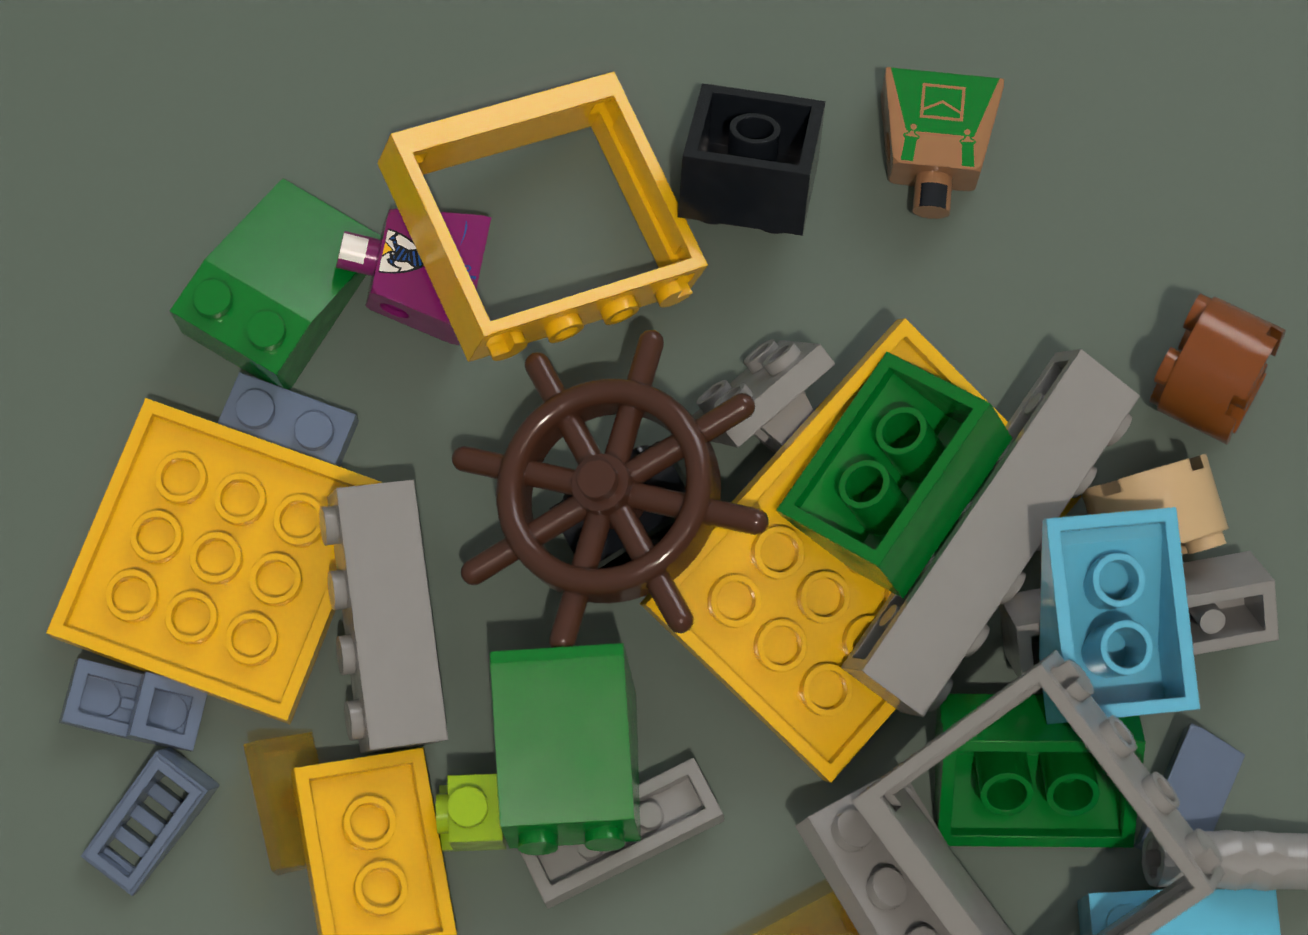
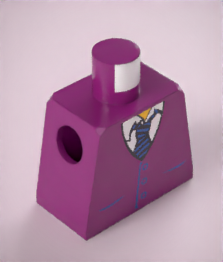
(399, 279)

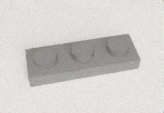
(671, 811)

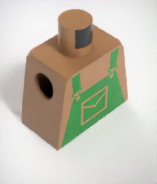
(937, 133)

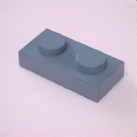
(289, 419)

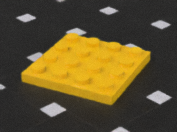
(208, 562)

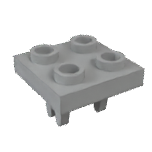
(776, 382)

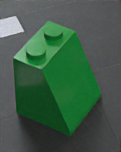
(566, 747)

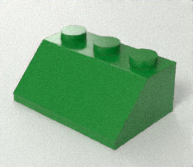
(896, 473)
(1028, 783)

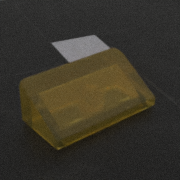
(270, 771)

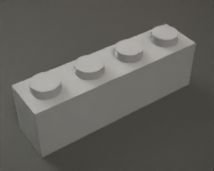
(1227, 600)
(385, 616)

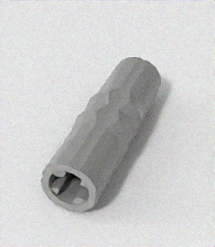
(1249, 860)

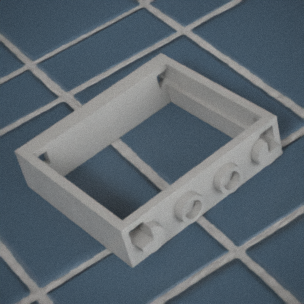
(945, 881)

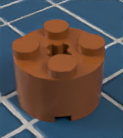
(1217, 368)

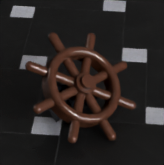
(622, 511)

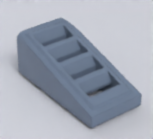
(183, 773)

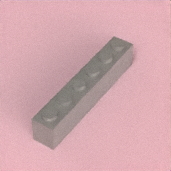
(981, 561)

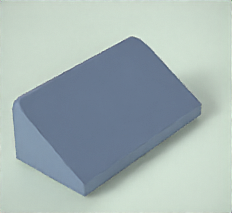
(1201, 776)

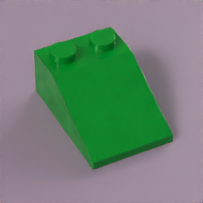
(272, 286)

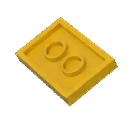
(373, 846)

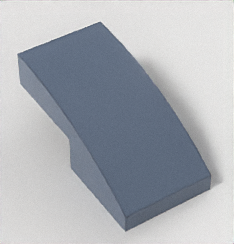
(133, 705)

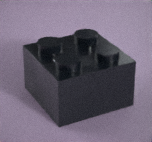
(751, 159)

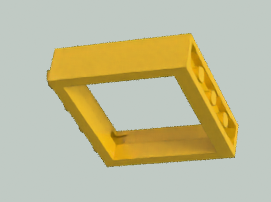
(520, 122)

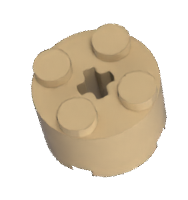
(1181, 485)

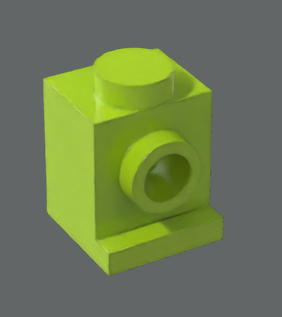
(469, 814)

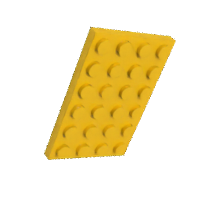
(785, 612)

